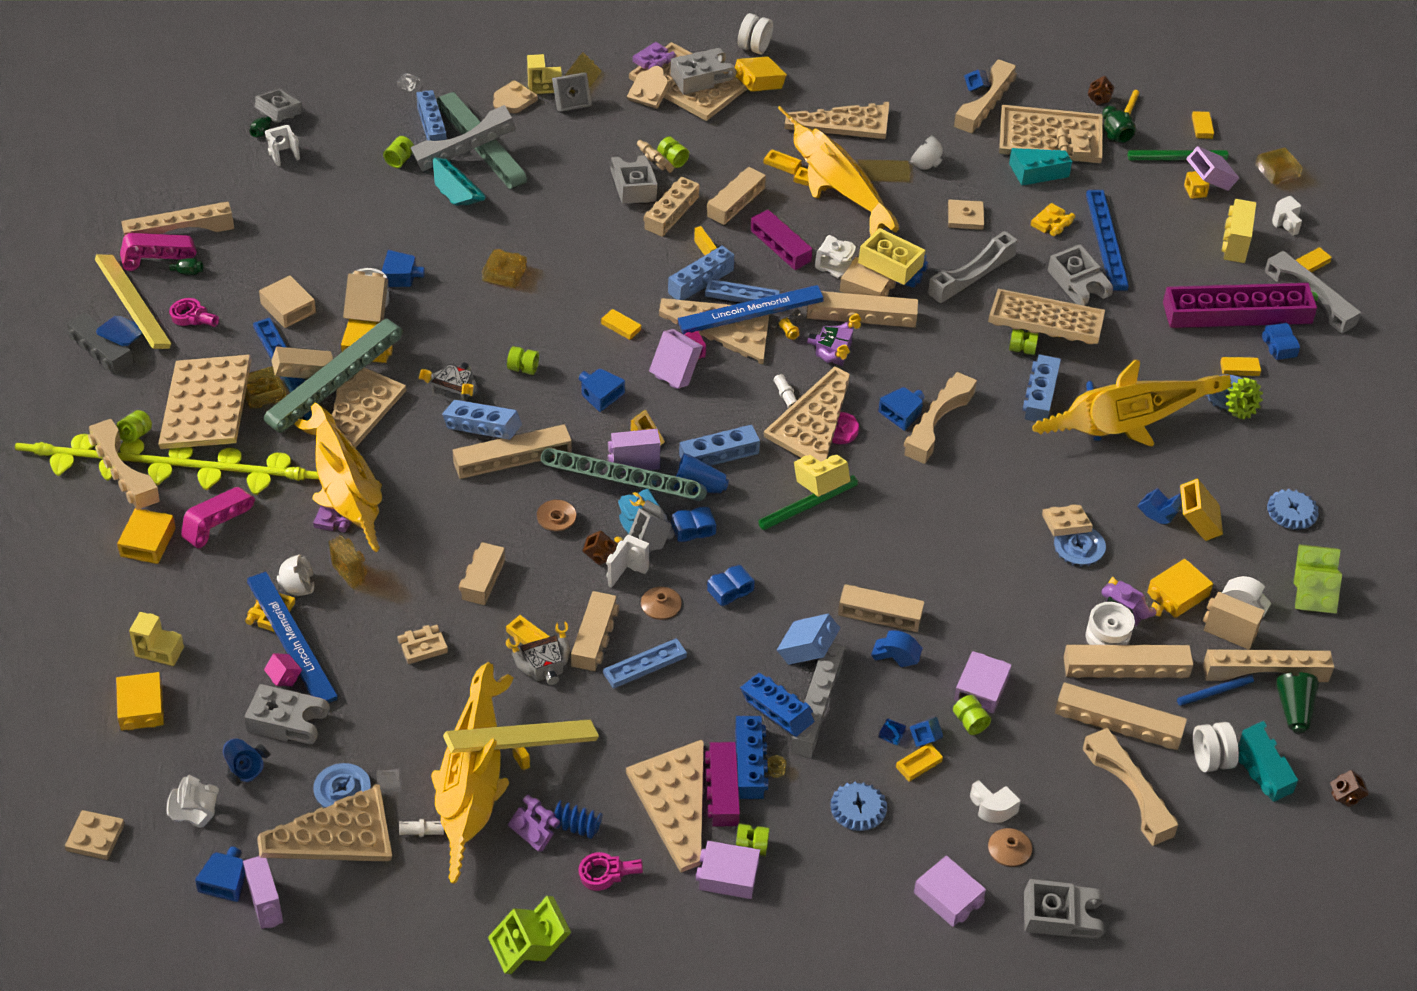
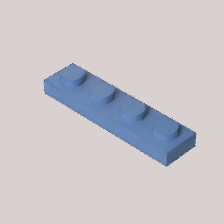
(736, 292)
(644, 663)

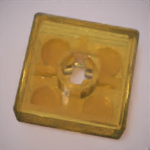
(1278, 165)
(504, 268)
(264, 388)
(347, 561)

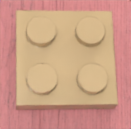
(1067, 520)
(94, 835)

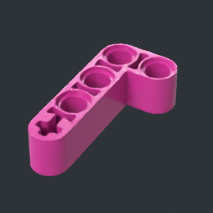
(154, 246)
(210, 513)

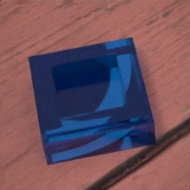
(892, 731)

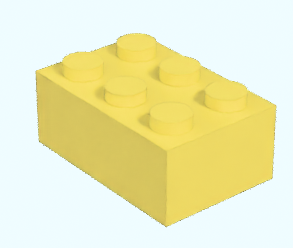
(1238, 230)
(891, 256)

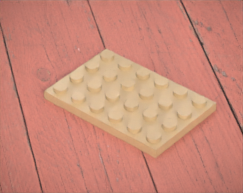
(700, 103)
(1039, 129)
(1047, 316)
(205, 402)

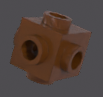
(1101, 90)
(599, 547)
(1349, 788)

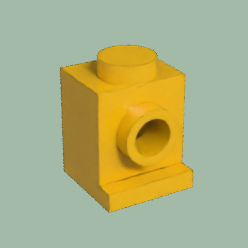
(1195, 185)

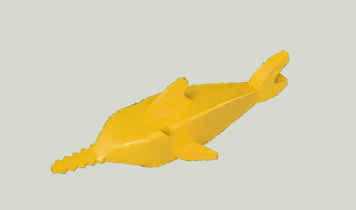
(834, 168)
(1130, 405)
(343, 474)
(471, 780)

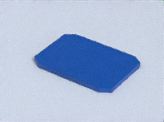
(120, 330)

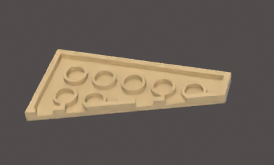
(846, 120)

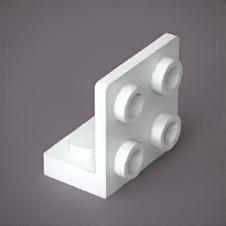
(629, 553)

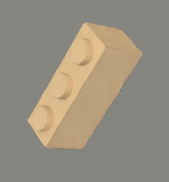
(299, 362)
(482, 573)

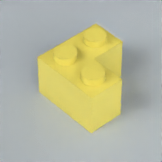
(540, 77)
(822, 476)
(154, 643)

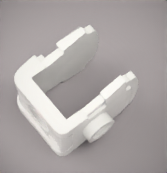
(289, 141)
(834, 256)
(192, 802)

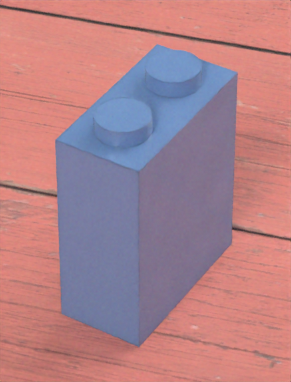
(808, 639)

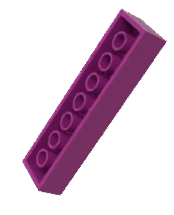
(1239, 305)

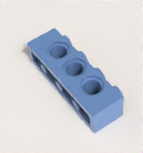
(430, 116)
(696, 275)
(1042, 388)
(482, 419)
(723, 446)

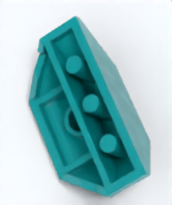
(455, 184)

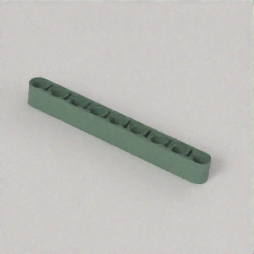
(492, 151)
(333, 375)
(631, 477)

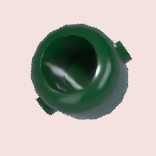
(1118, 124)

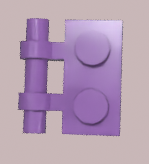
(653, 56)
(328, 518)
(529, 827)

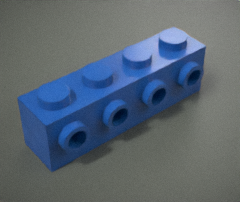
(778, 704)
(749, 757)

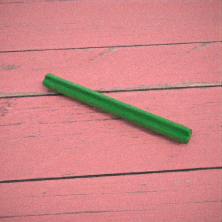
(1167, 154)
(803, 505)

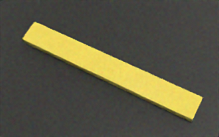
(133, 302)
(521, 735)

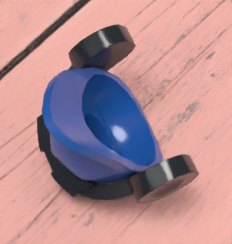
(243, 760)

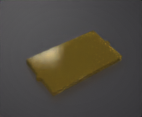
(584, 64)
(886, 170)

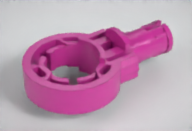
(197, 314)
(615, 870)

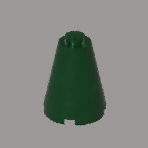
(1298, 699)

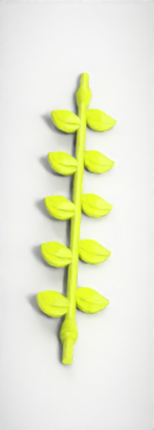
(161, 466)

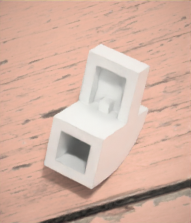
(1287, 215)
(1248, 591)
(996, 806)

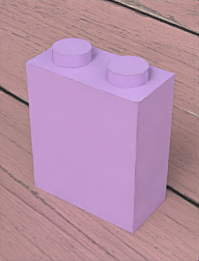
(1212, 168)
(675, 358)
(635, 449)
(984, 679)
(728, 869)
(950, 891)
(263, 892)

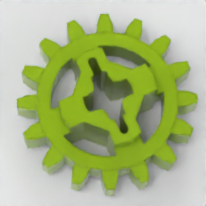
(1244, 398)

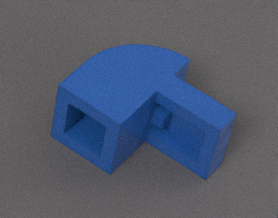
(1159, 507)
(900, 646)

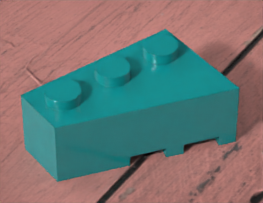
(1039, 165)
(1264, 762)

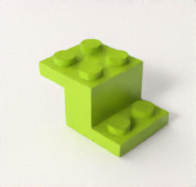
(1317, 578)
(529, 934)

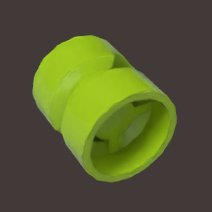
(673, 151)
(398, 152)
(1023, 341)
(522, 360)
(134, 426)
(972, 714)
(759, 835)

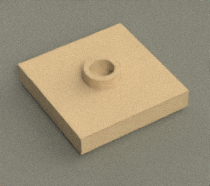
(965, 214)

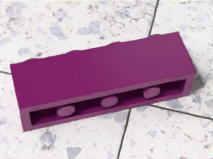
(781, 239)
(724, 784)

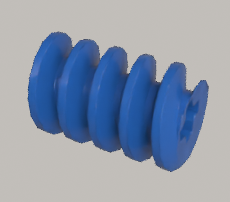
(578, 820)

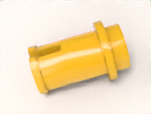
(791, 331)

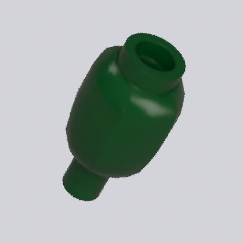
(259, 126)
(187, 266)

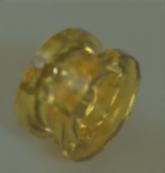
(780, 761)

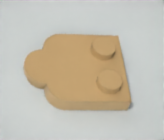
(649, 87)
(514, 97)

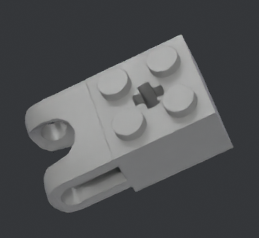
(701, 70)
(634, 180)
(1079, 275)
(284, 714)
(1060, 909)

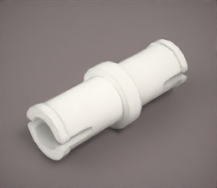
(785, 391)
(421, 828)

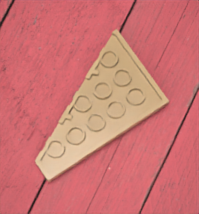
(744, 337)
(364, 402)
(812, 419)
(673, 798)
(344, 831)

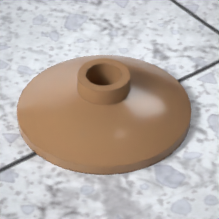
(556, 515)
(661, 603)
(1009, 854)

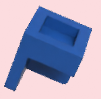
(976, 80)
(926, 731)

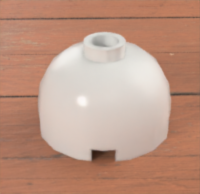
(928, 154)
(295, 576)

